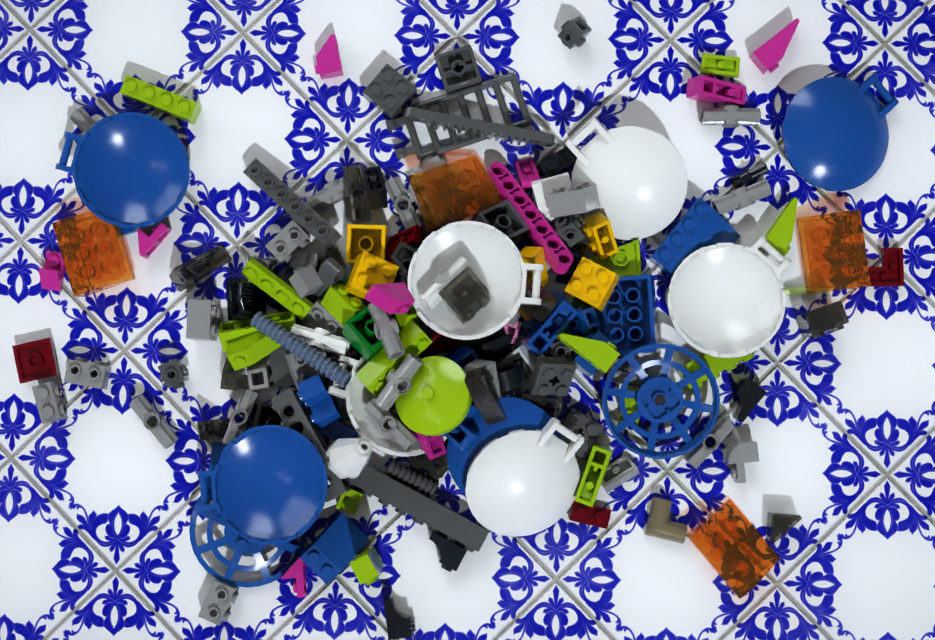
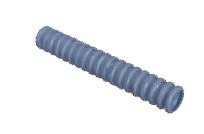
(301, 349)

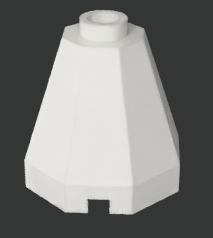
(349, 456)

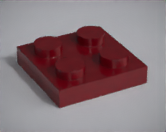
(35, 360)

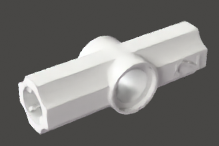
(430, 297)
(321, 339)

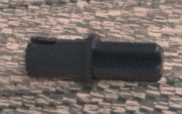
(749, 175)

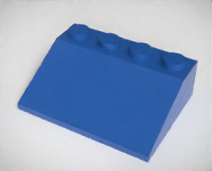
(696, 229)
(631, 314)

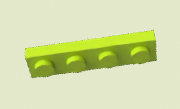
(276, 288)

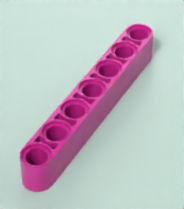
(526, 208)

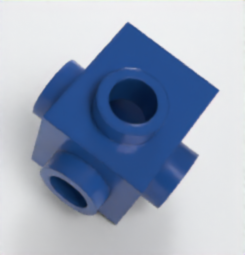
(583, 321)

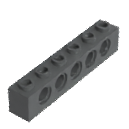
(292, 204)
(311, 431)

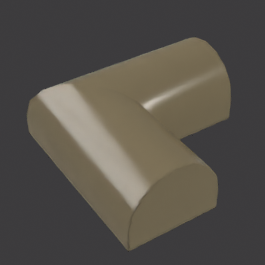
(660, 526)

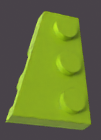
(624, 262)

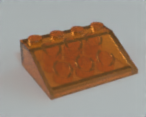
(454, 192)
(833, 252)
(92, 254)
(733, 548)

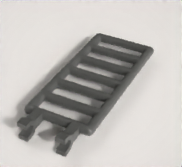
(459, 94)

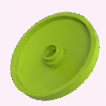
(436, 398)

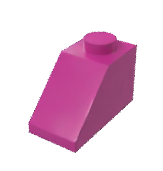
(329, 60)
(391, 297)

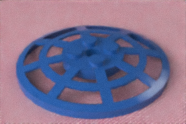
(664, 412)
(240, 546)

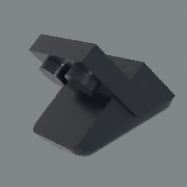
(244, 299)
(492, 347)

